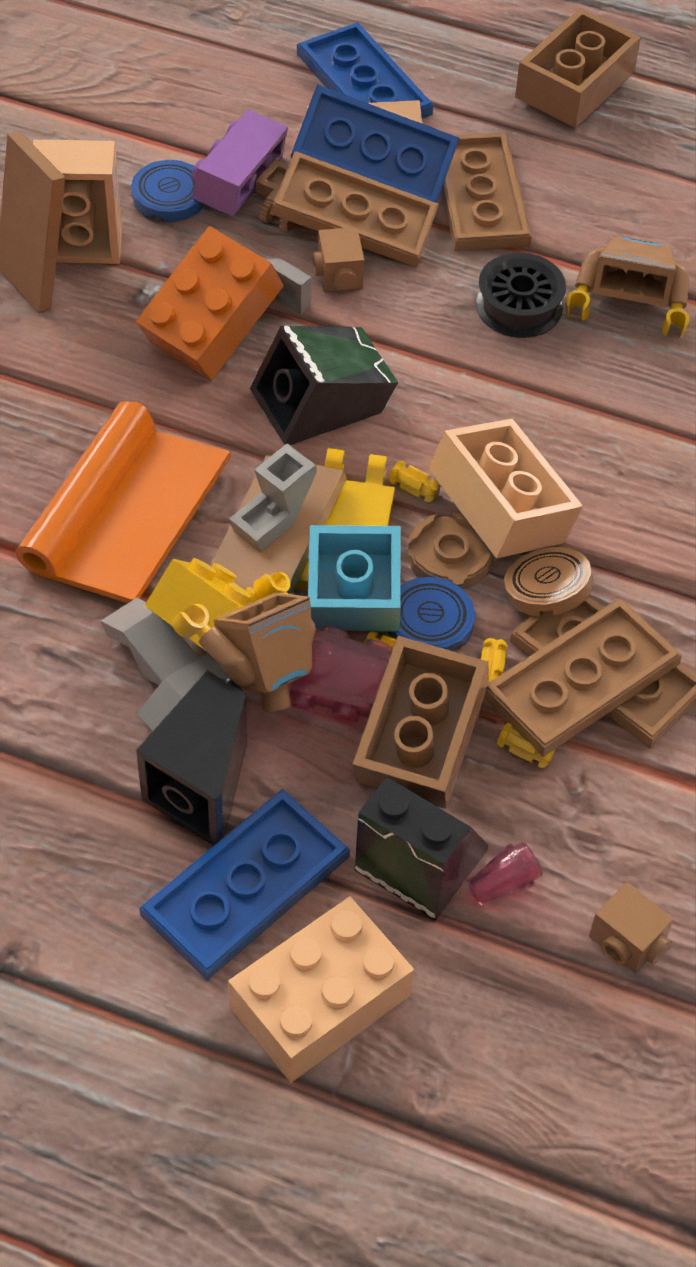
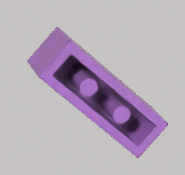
(237, 161)

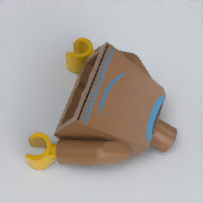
(636, 273)
(261, 642)

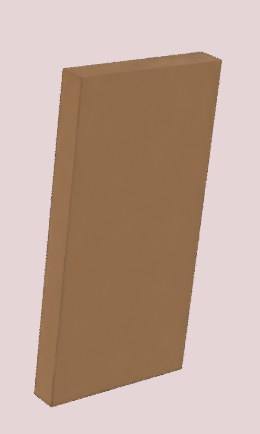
(485, 195)
(334, 198)
(30, 220)
(291, 549)
(581, 676)
(645, 714)

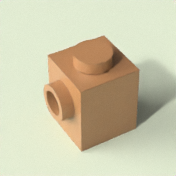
(339, 259)
(631, 929)

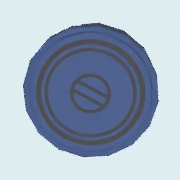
(165, 191)
(435, 613)

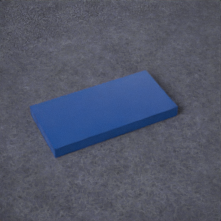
(358, 67)
(376, 143)
(244, 883)

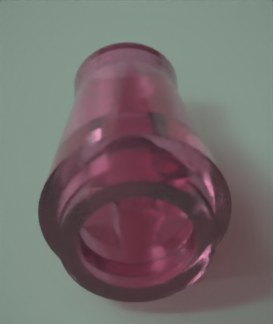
(505, 874)

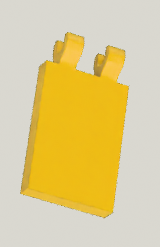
(358, 502)

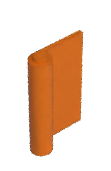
(121, 507)

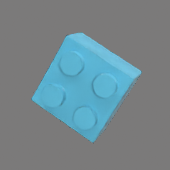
(355, 577)

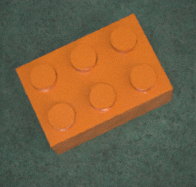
(210, 303)

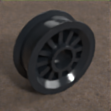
(520, 295)

